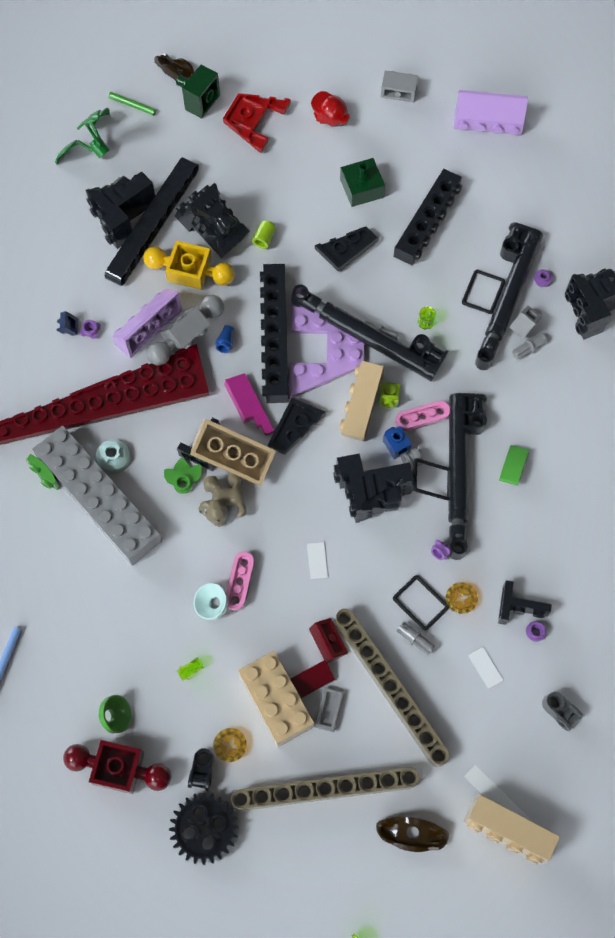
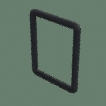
(470, 285)
(433, 465)
(431, 591)

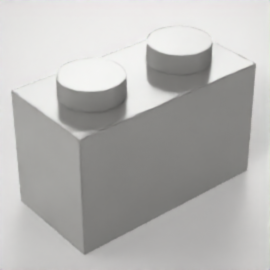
(399, 86)

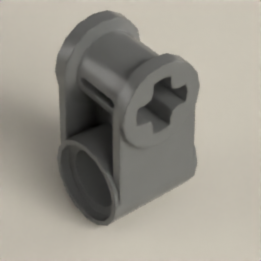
(563, 710)

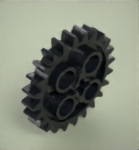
(193, 846)

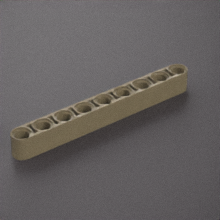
(391, 696)
(333, 782)

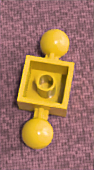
(189, 265)

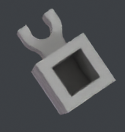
(525, 322)

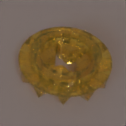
(465, 590)
(225, 736)

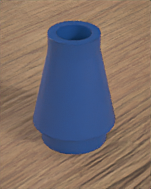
(225, 340)

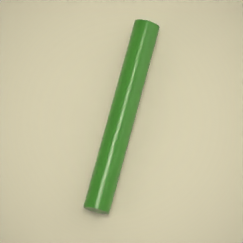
(132, 103)

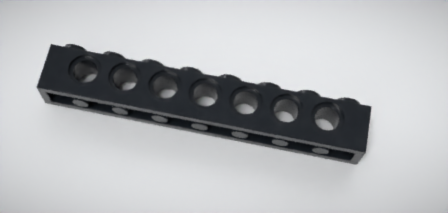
(274, 392)

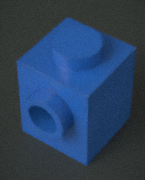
(396, 441)

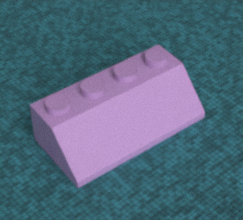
(490, 112)
(148, 322)

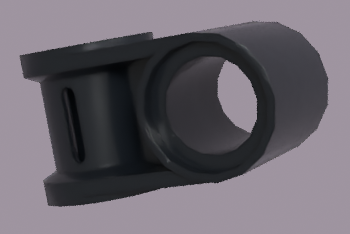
(201, 771)

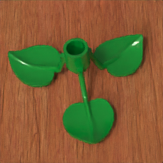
(97, 144)

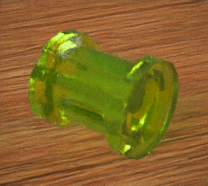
(428, 319)

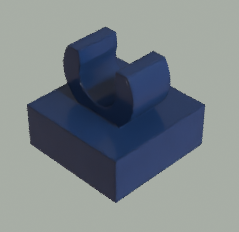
(68, 324)

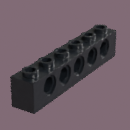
(447, 182)

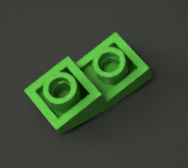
(514, 465)
(46, 476)

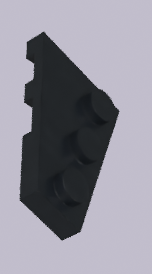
(347, 248)
(294, 425)

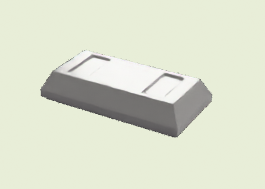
(329, 709)

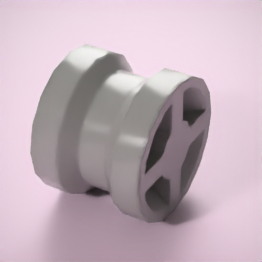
(409, 457)

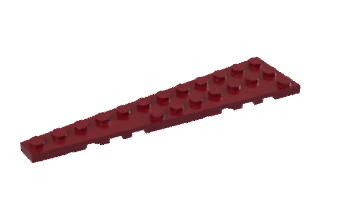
(114, 397)

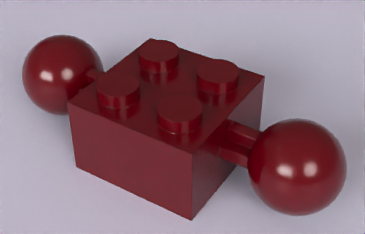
(117, 767)

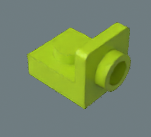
(389, 394)

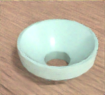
(113, 464)
(204, 598)

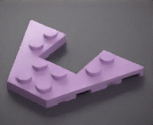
(342, 353)

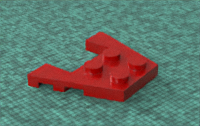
(248, 112)

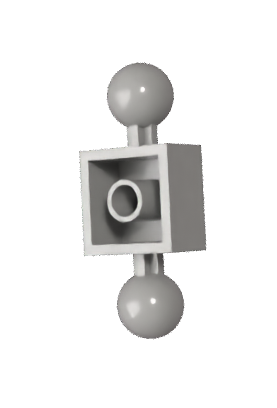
(184, 329)

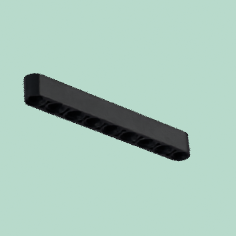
(151, 221)

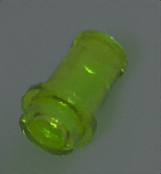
(189, 669)

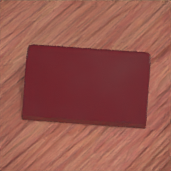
(328, 640)
(312, 679)

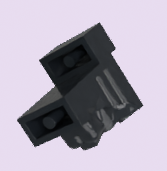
(120, 204)
(211, 220)
(592, 301)
(372, 489)

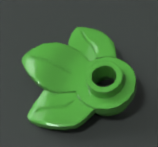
(183, 474)

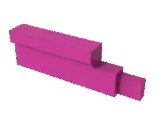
(247, 402)

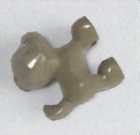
(216, 508)

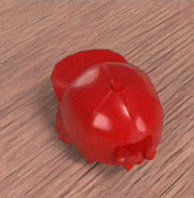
(329, 109)

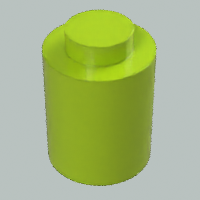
(264, 234)

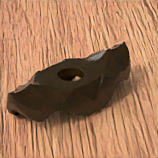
(172, 66)
(429, 838)

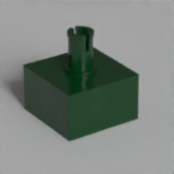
(199, 90)
(362, 182)

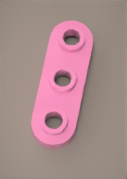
(428, 410)
(240, 572)

